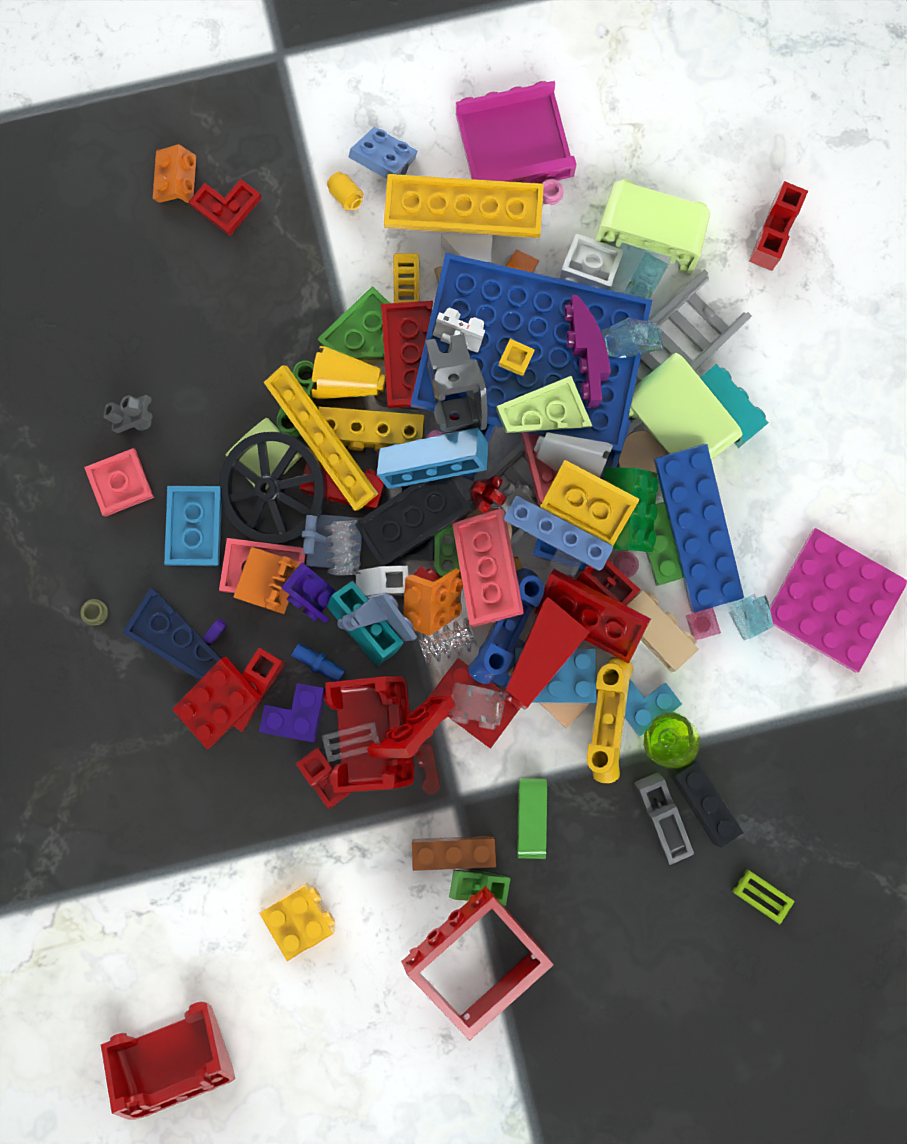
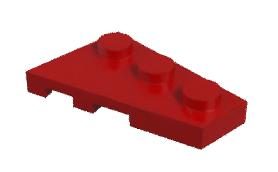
(407, 738)

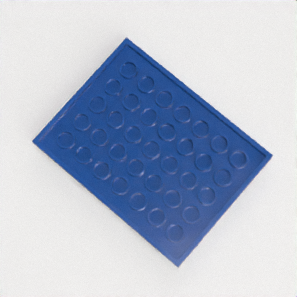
(532, 312)

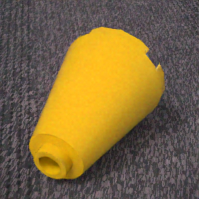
(344, 376)

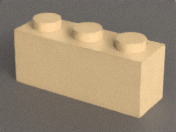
(663, 634)

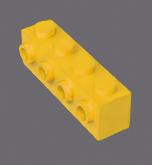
(373, 428)

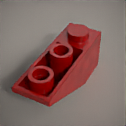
(261, 675)

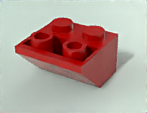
(610, 582)

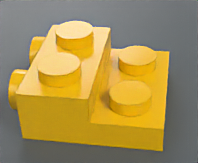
(298, 921)

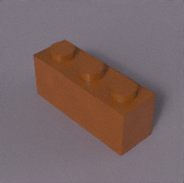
(453, 853)

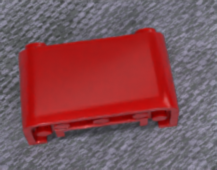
(361, 703)
(166, 1064)

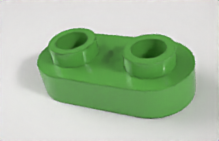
(445, 552)

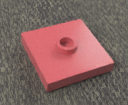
(119, 482)

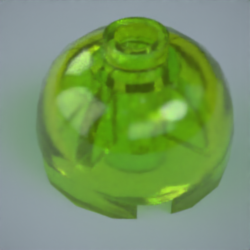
(672, 741)

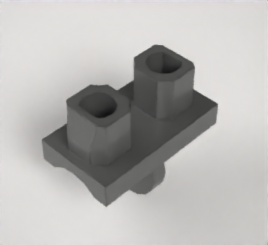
(129, 414)

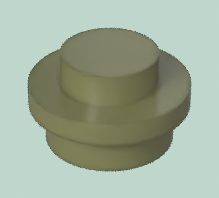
(94, 612)

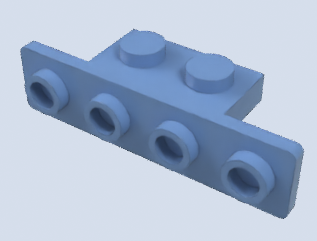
(558, 533)

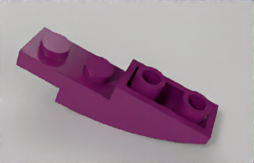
(588, 342)

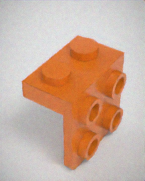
(431, 603)

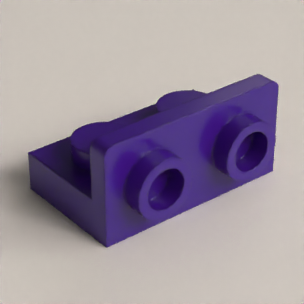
(310, 591)

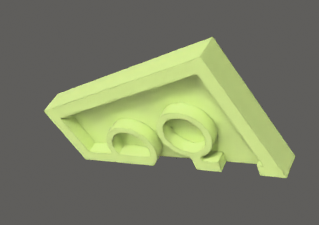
(545, 409)

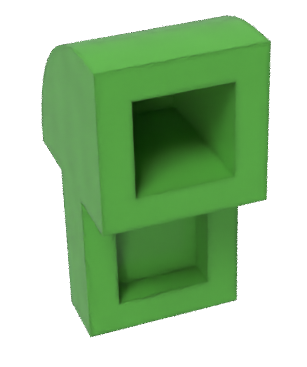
(470, 882)

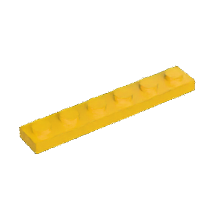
(320, 438)

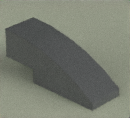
(664, 818)

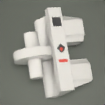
(449, 325)

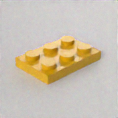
(589, 503)

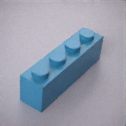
(433, 458)

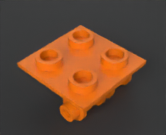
(263, 579)

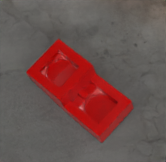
(317, 773)

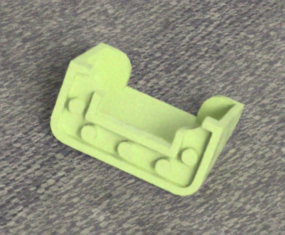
(655, 223)
(682, 409)

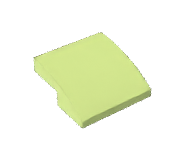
(275, 450)

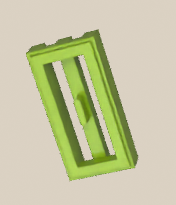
(743, 883)

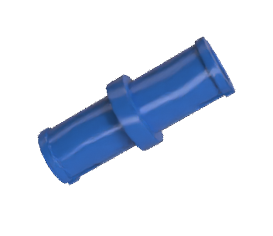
(317, 662)

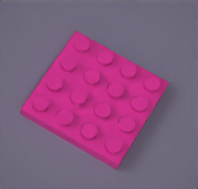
(836, 600)

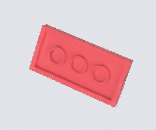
(487, 568)

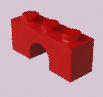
(777, 225)

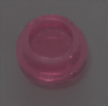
(626, 563)

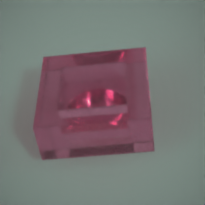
(703, 624)

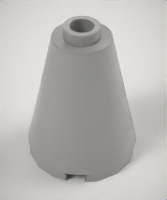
(582, 452)

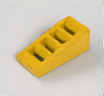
(406, 259)

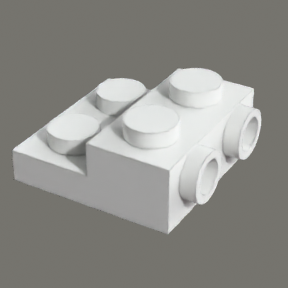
(591, 263)

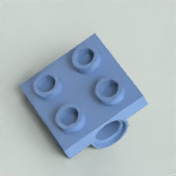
(383, 153)

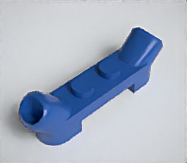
(497, 648)

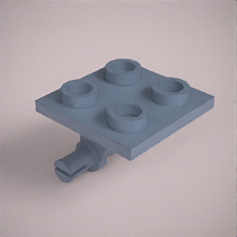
(315, 542)
(377, 609)

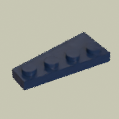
(170, 636)

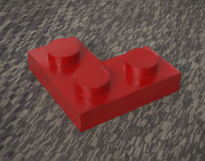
(229, 211)

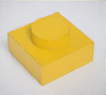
(516, 357)

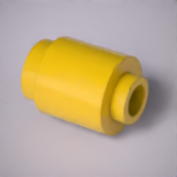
(345, 191)

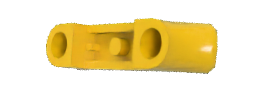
(609, 720)

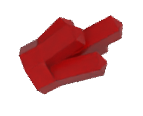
(485, 492)

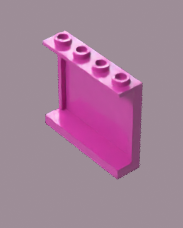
(515, 135)

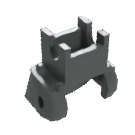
(454, 374)

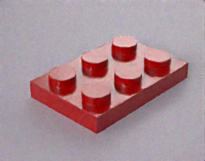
(460, 674)
(216, 702)

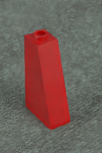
(546, 649)

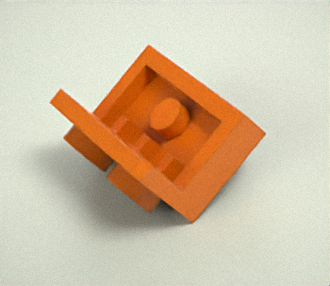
(174, 174)

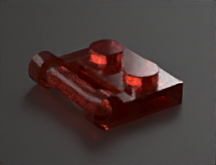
(427, 760)

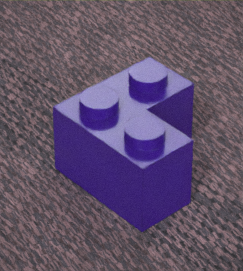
(301, 721)

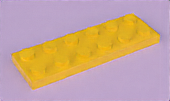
(463, 206)

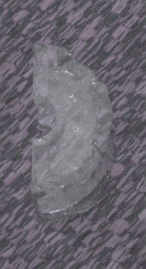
(477, 705)

